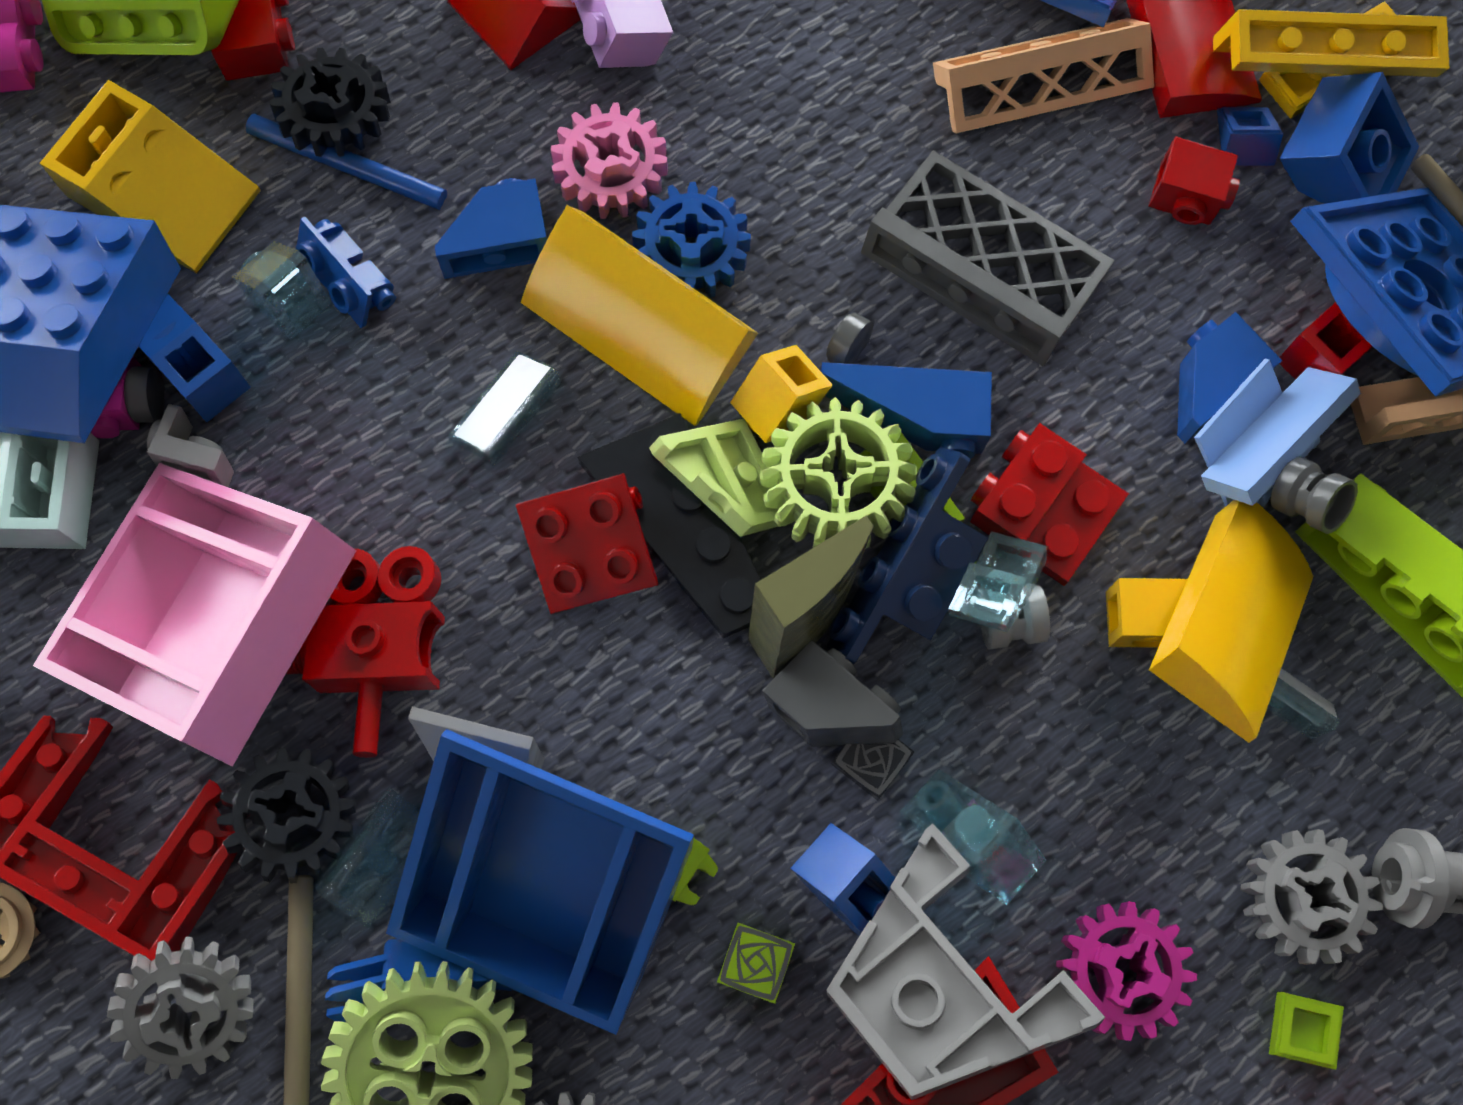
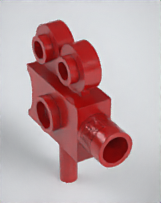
(374, 644)

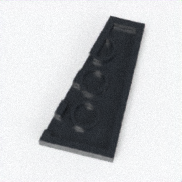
(681, 529)

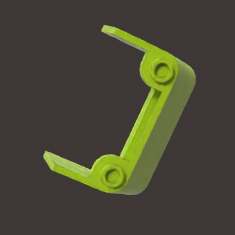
(139, 25)

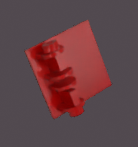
(588, 543)

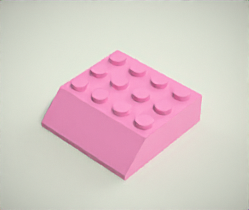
(197, 610)

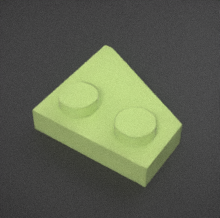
(722, 470)

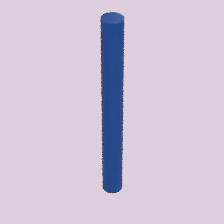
(353, 165)

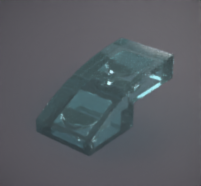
(1000, 582)

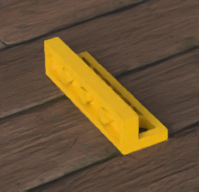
(1335, 43)

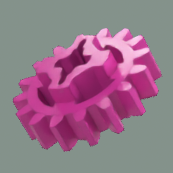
(1140, 945)

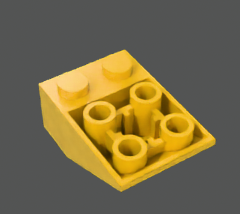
(142, 165)

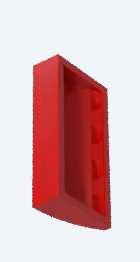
(1184, 66)

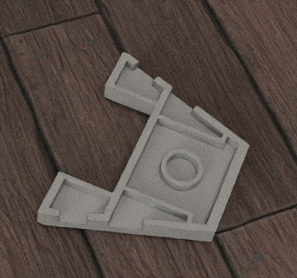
(923, 1001)

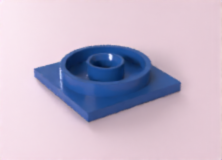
(1396, 277)

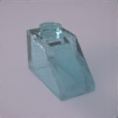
(282, 288)

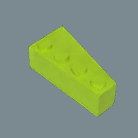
(1402, 573)

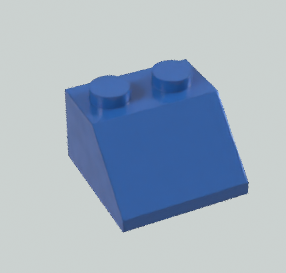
(1350, 140)

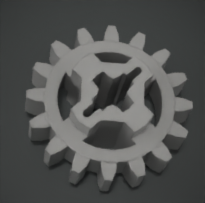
(1336, 885)
(163, 1029)

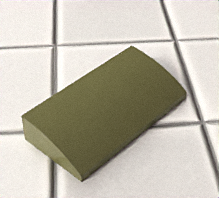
(805, 596)

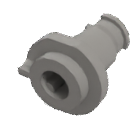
(1417, 878)

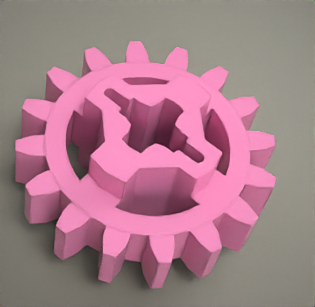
(611, 165)

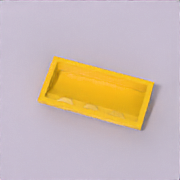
(635, 315)
(1235, 618)

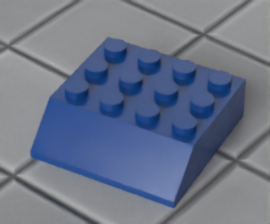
(72, 313)
(536, 881)

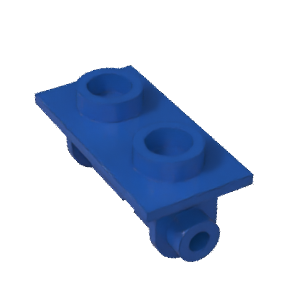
(351, 288)

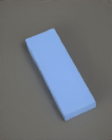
(1280, 435)

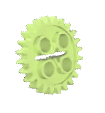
(435, 1011)

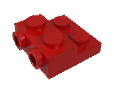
(1048, 500)

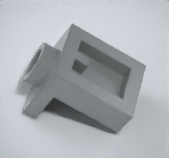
(197, 455)

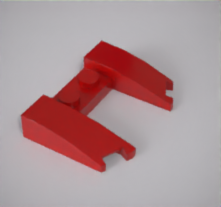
(81, 885)

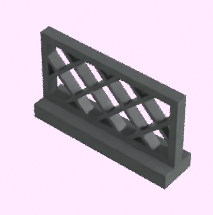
(967, 282)

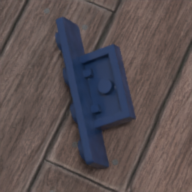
(916, 566)

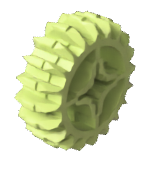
(859, 471)

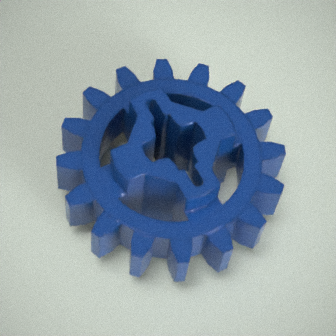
(718, 232)

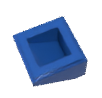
(1250, 134)

